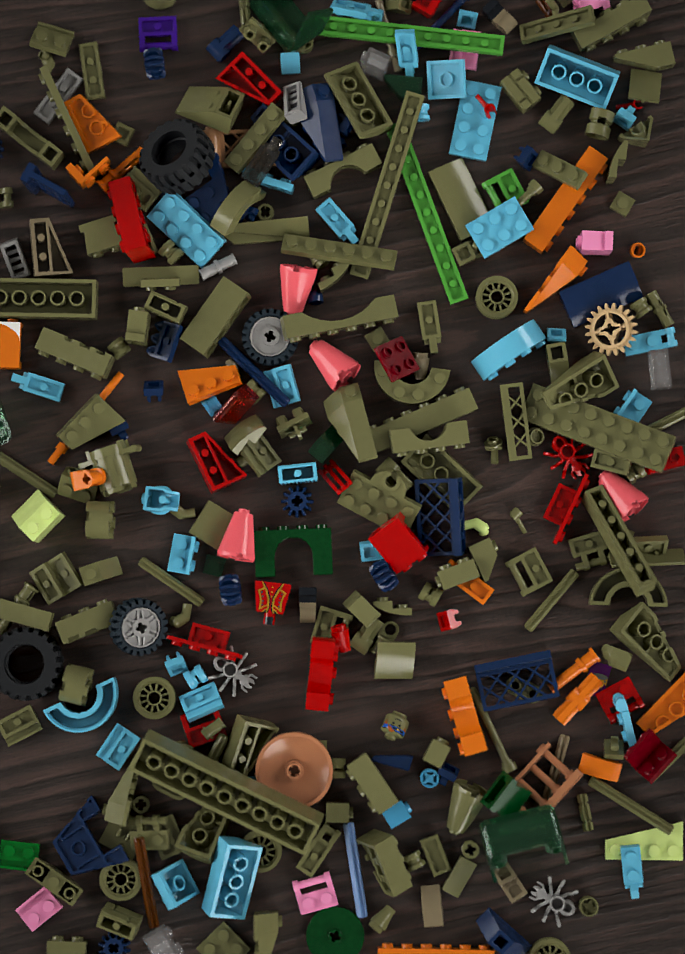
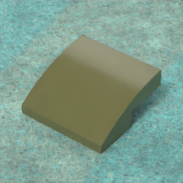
(618, 160)
(247, 430)
(211, 524)
(56, 578)
(394, 660)

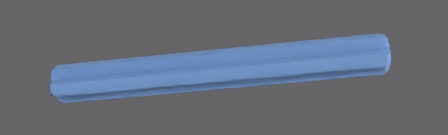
(355, 870)

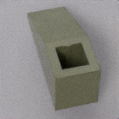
(653, 57)

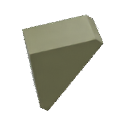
(361, 609)

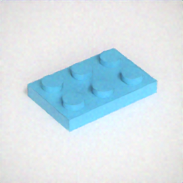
(499, 227)

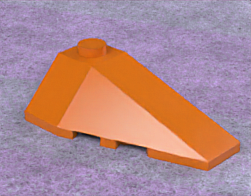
(565, 272)

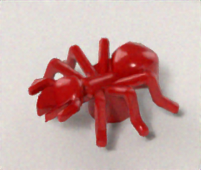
(566, 452)

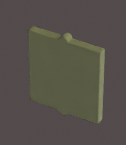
(644, 86)

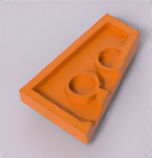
(90, 124)
(208, 382)

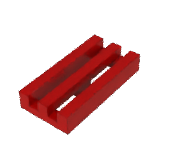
(328, 469)

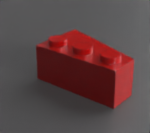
(251, 80)
(214, 464)

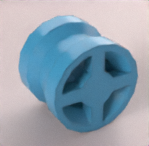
(211, 405)
(430, 780)

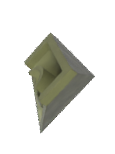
(639, 134)

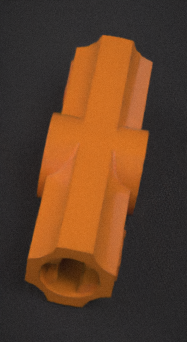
(577, 698)

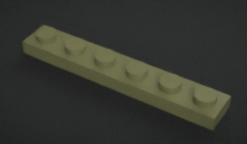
(62, 113)
(339, 252)

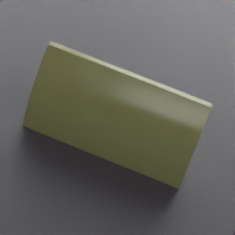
(359, 101)
(458, 195)
(441, 465)

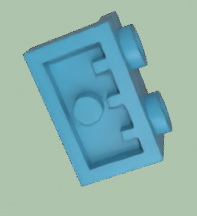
(634, 406)
(182, 554)

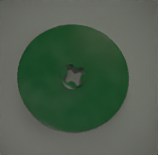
(333, 920)

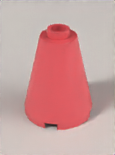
(296, 286)
(333, 364)
(625, 496)
(239, 538)

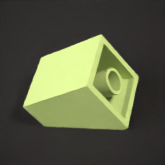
(37, 516)

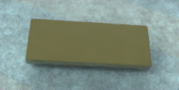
(215, 317)

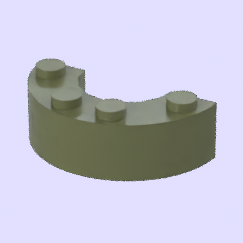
(411, 393)
(615, 580)

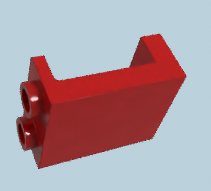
(398, 544)

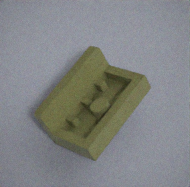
(66, 489)

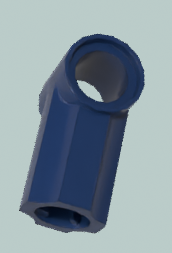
(221, 47)

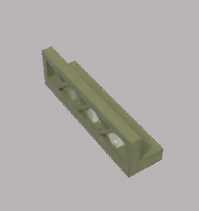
(508, 422)

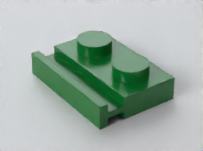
(17, 854)

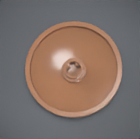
(295, 767)

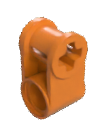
(87, 478)

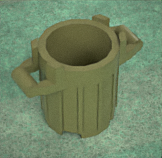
(116, 464)

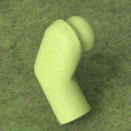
(478, 525)

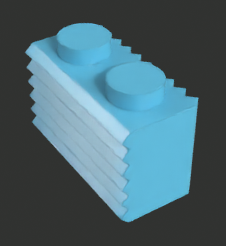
(297, 473)

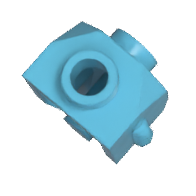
(160, 500)

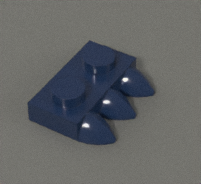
(166, 341)

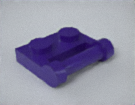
(158, 27)

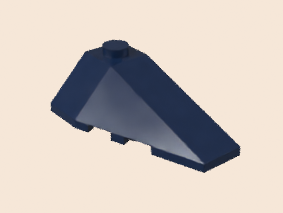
(322, 121)
(295, 154)

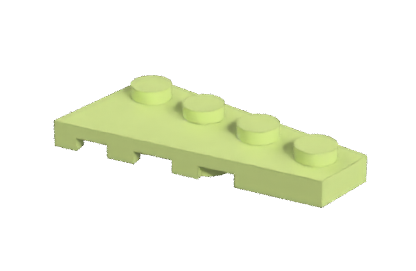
(653, 844)

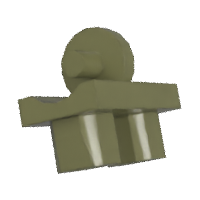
(257, 34)
(295, 426)

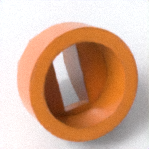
(639, 252)

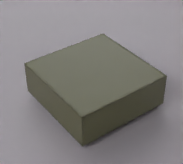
(127, 133)

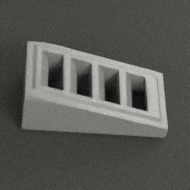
(299, 112)
(5, 253)

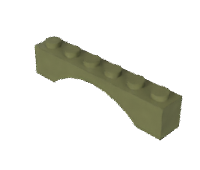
(301, 325)

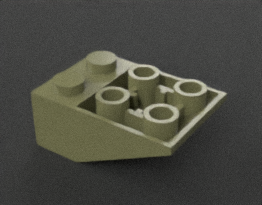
(212, 106)

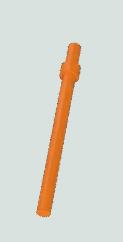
(61, 448)

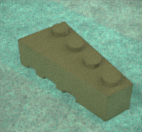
(612, 22)
(74, 353)

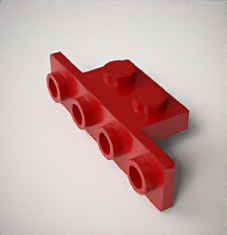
(562, 504)
(207, 638)

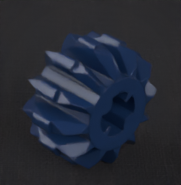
(154, 63)
(302, 506)
(383, 575)
(230, 589)
(112, 940)

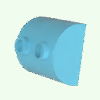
(175, 884)

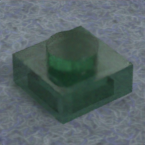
(214, 565)

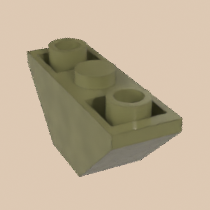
(54, 880)

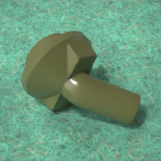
(493, 444)

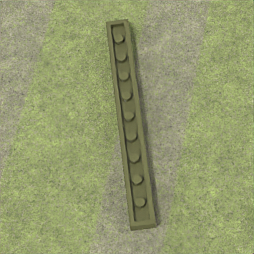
(390, 176)

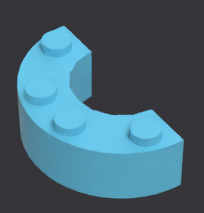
(508, 348)
(91, 719)

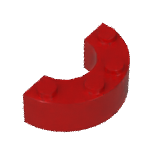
(321, 672)

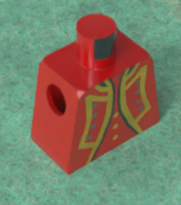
(271, 599)

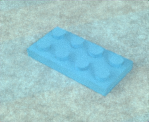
(472, 127)
(186, 228)

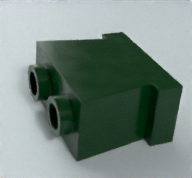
(505, 795)

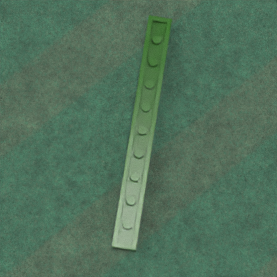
(425, 36)
(432, 227)

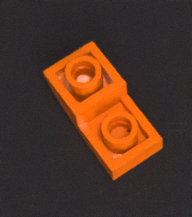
(600, 767)

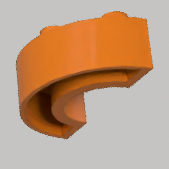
(464, 716)

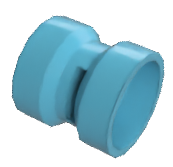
(192, 680)

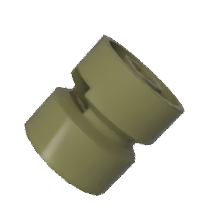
(598, 130)

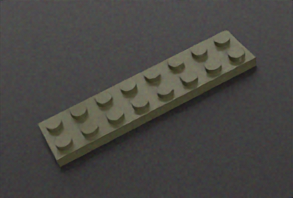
(602, 430)

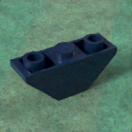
(501, 934)

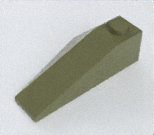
(583, 381)
(348, 416)
(644, 637)
(121, 800)
(202, 834)
(266, 930)

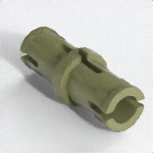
(660, 309)

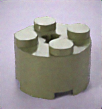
(100, 520)
(76, 684)

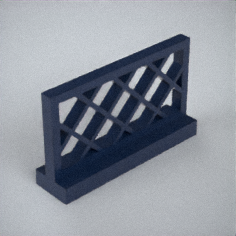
(35, 181)
(456, 512)
(514, 664)

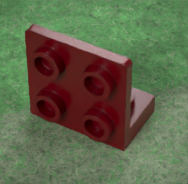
(396, 359)
(649, 756)

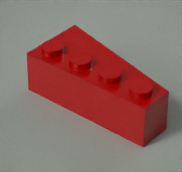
(129, 220)

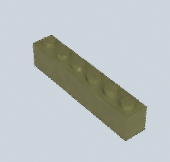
(426, 417)
(619, 540)

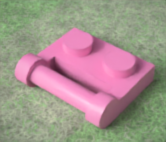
(316, 899)

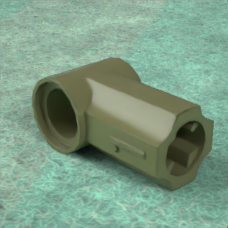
(554, 117)
(390, 464)
(364, 638)

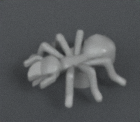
(231, 670)
(556, 901)

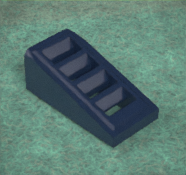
(397, 761)

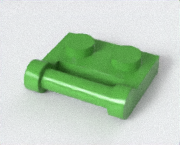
(508, 184)

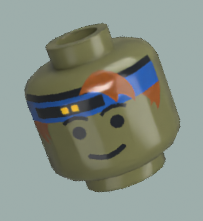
(394, 725)

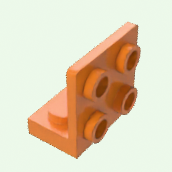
(89, 179)

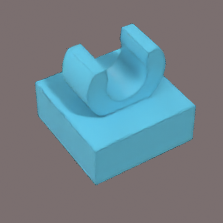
(625, 117)
(176, 665)

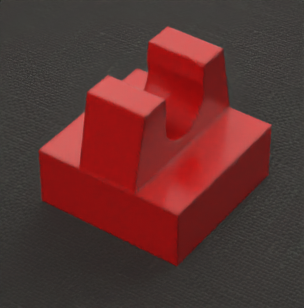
(447, 620)

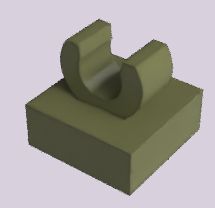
(613, 748)

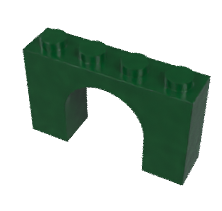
(268, 540)

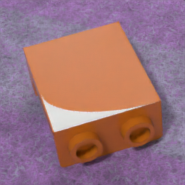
(10, 344)

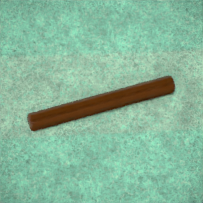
(146, 882)

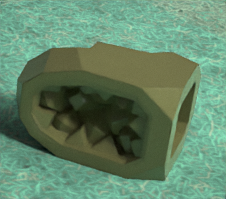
(616, 657)

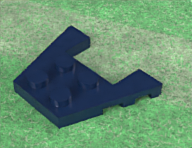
(211, 195)
(80, 849)

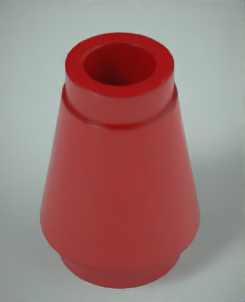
(341, 634)

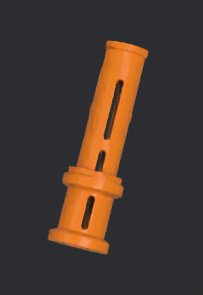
(120, 170)
(581, 665)

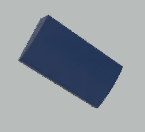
(612, 286)

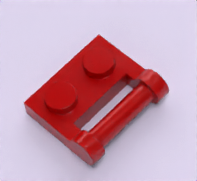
(624, 687)
(194, 734)

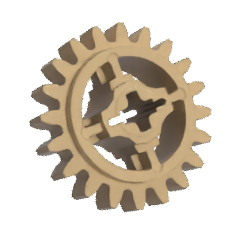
(628, 326)

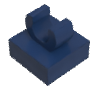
(345, 126)
(527, 157)
(249, 214)
(153, 388)
(120, 430)
(447, 772)

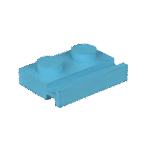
(285, 380)
(201, 702)
(118, 746)

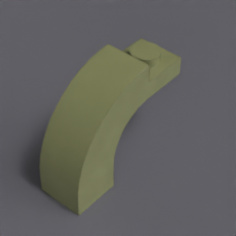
(235, 206)

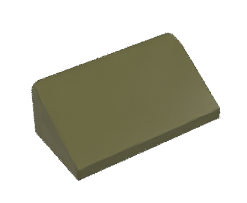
(459, 876)

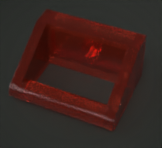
(236, 406)

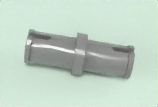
(217, 266)

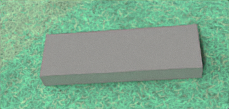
(66, 86)

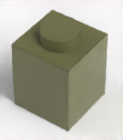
(338, 812)

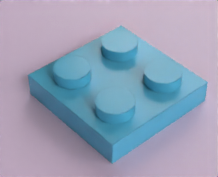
(446, 79)

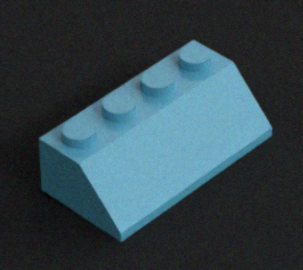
(577, 77)
(231, 878)

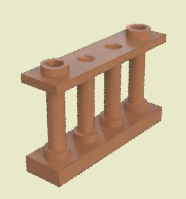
(558, 791)

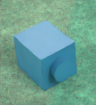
(397, 813)

